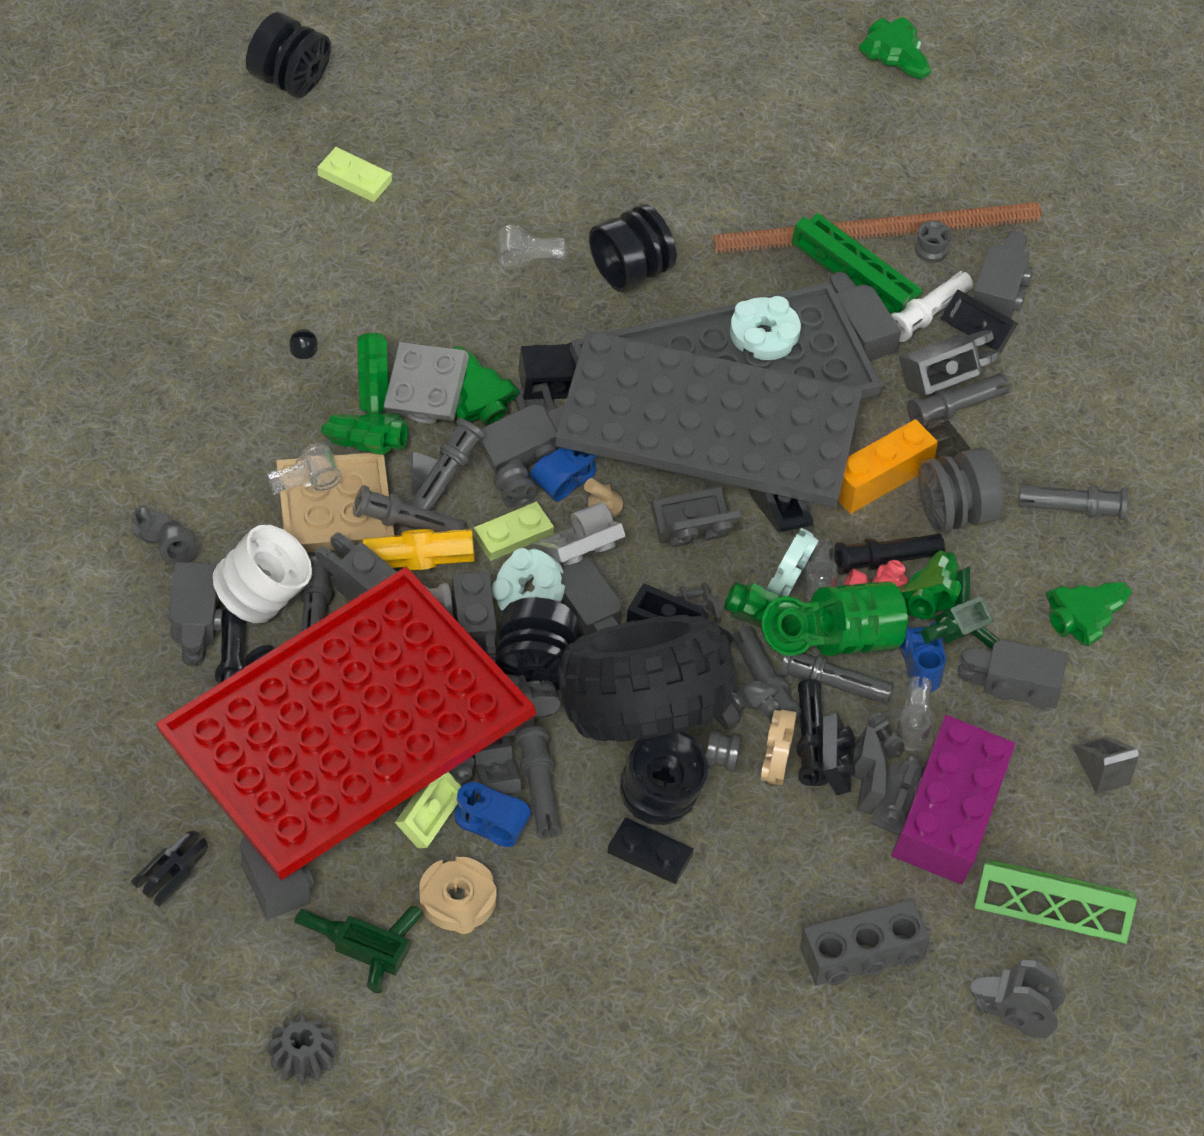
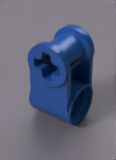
(563, 472)
(923, 659)
(493, 816)

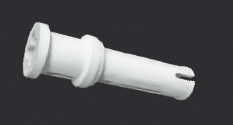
(921, 311)

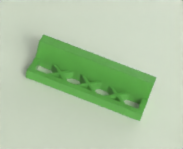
(1060, 886)

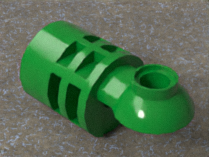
(838, 620)

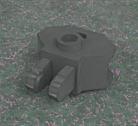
(1021, 998)

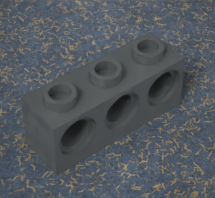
(874, 928)

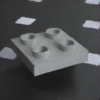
(426, 382)
(590, 530)

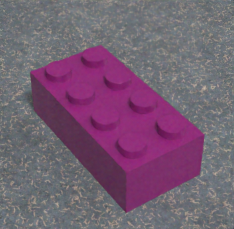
(953, 800)

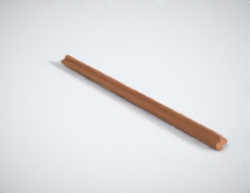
(885, 225)

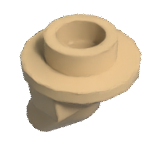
(604, 494)

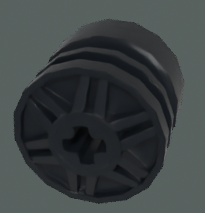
(288, 54)
(632, 247)
(534, 638)
(672, 759)

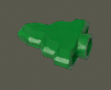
(896, 46)
(372, 372)
(483, 393)
(367, 432)
(933, 587)
(749, 602)
(1085, 609)

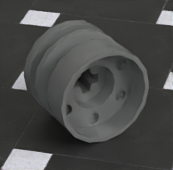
(960, 490)

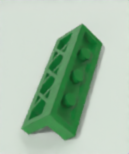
(858, 263)

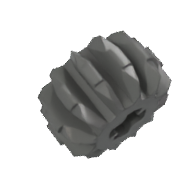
(302, 1048)

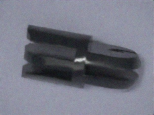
(171, 863)

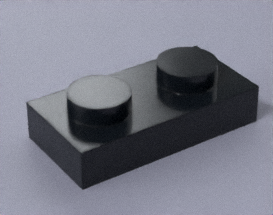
(974, 316)
(837, 758)
(650, 850)

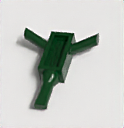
(963, 619)
(366, 942)

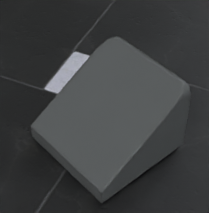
(421, 468)

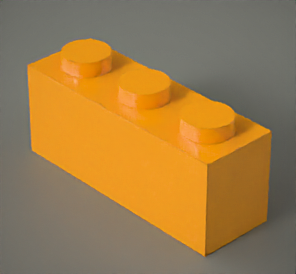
(885, 465)

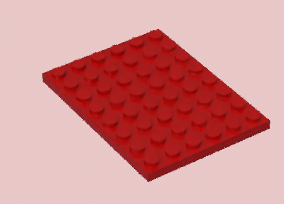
(344, 721)

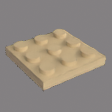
(318, 515)

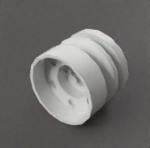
(262, 574)

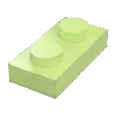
(354, 174)
(513, 531)
(429, 810)

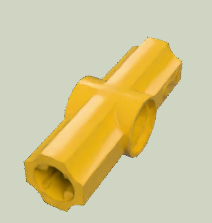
(423, 548)

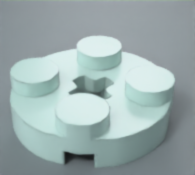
(765, 311)
(797, 555)
(522, 567)

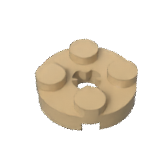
(778, 747)
(457, 914)

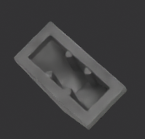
(1107, 762)

